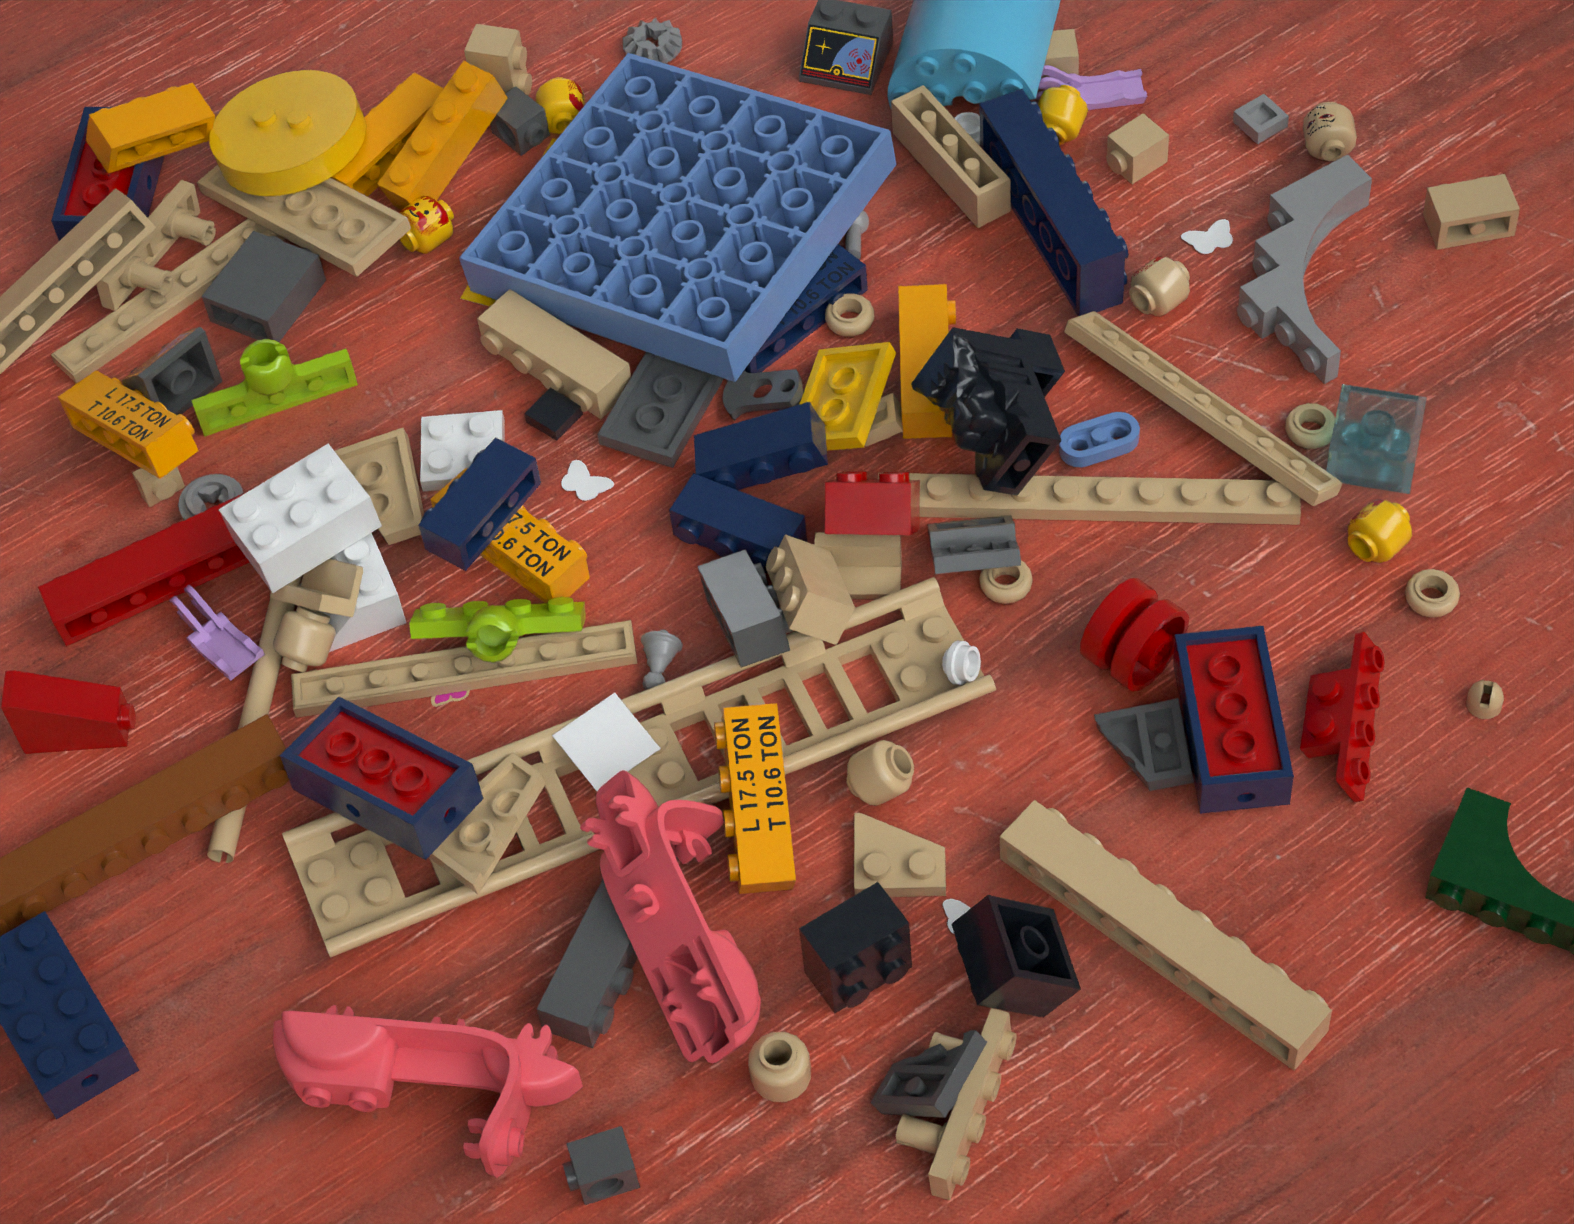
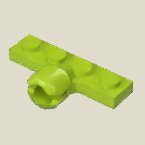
(272, 386)
(496, 629)

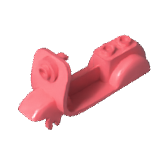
(694, 971)
(359, 1058)

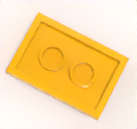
(847, 390)

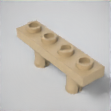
(173, 219)
(966, 1122)

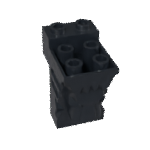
(996, 401)

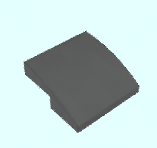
(973, 544)

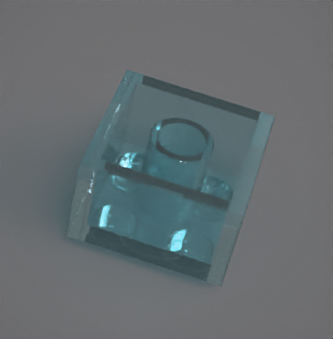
(1376, 438)

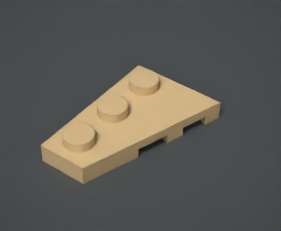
(389, 477)
(486, 832)

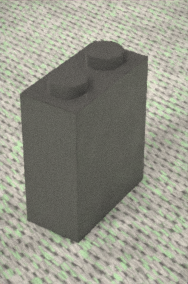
(264, 287)

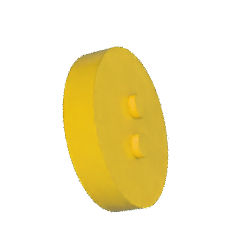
(287, 133)

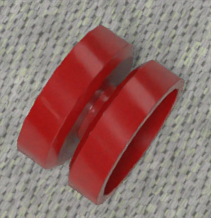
(1133, 634)

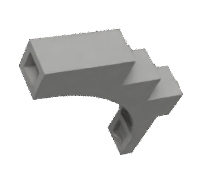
(1300, 221)

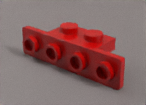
(1343, 715)

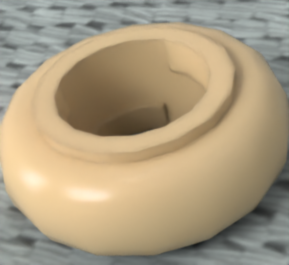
(852, 326)
(1310, 438)
(1006, 593)
(1428, 606)

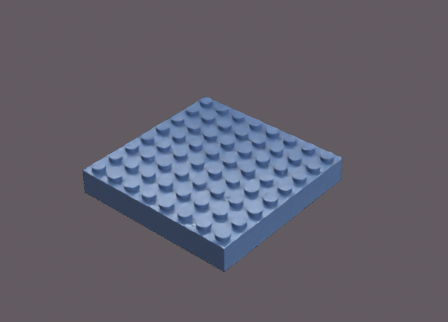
(681, 214)

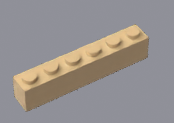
(68, 272)

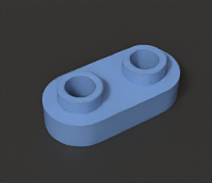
(1097, 440)

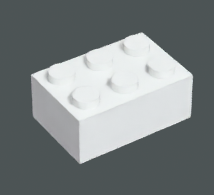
(300, 517)

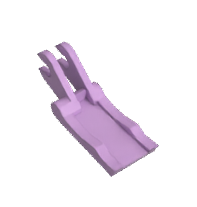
(1099, 91)
(218, 638)

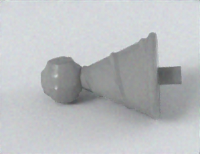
(659, 650)

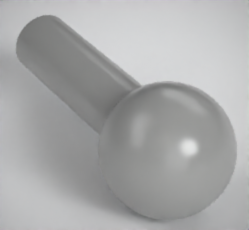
(853, 235)

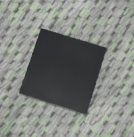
(553, 414)

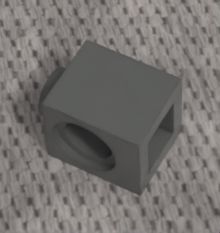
(520, 122)
(601, 1166)

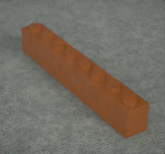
(140, 822)

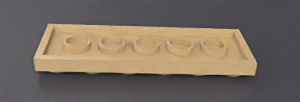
(324, 218)

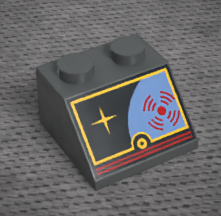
(846, 45)
(177, 372)

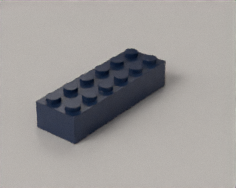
(1054, 204)

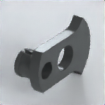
(739, 395)

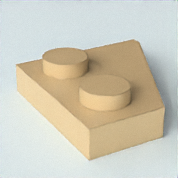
(897, 860)

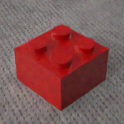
(872, 505)

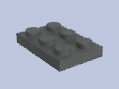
(659, 410)

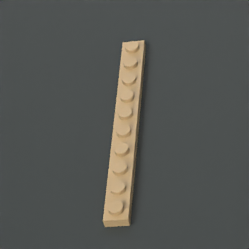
(1113, 499)

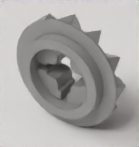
(668, 41)
(207, 489)

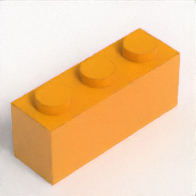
(149, 127)

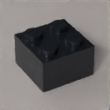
(856, 948)
(1015, 956)

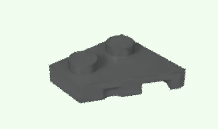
(1150, 742)
(930, 1081)

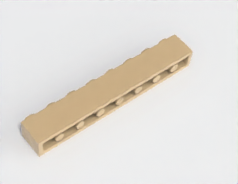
(1166, 934)

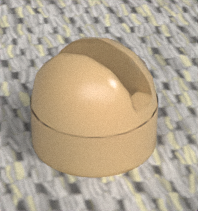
(1482, 710)

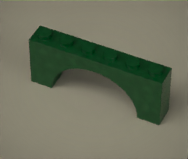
(1486, 879)

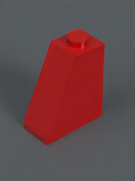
(65, 713)

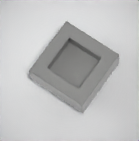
(1260, 118)

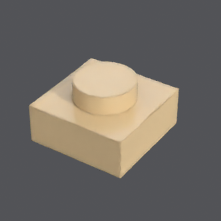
(886, 420)
(155, 489)

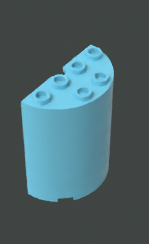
(973, 48)

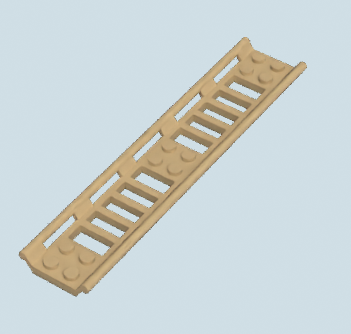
(354, 881)

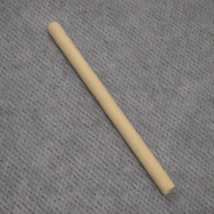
(256, 704)

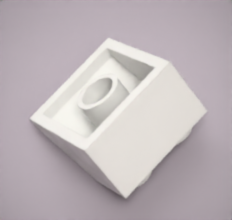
(377, 601)

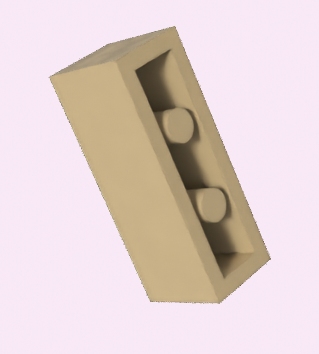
(810, 589)

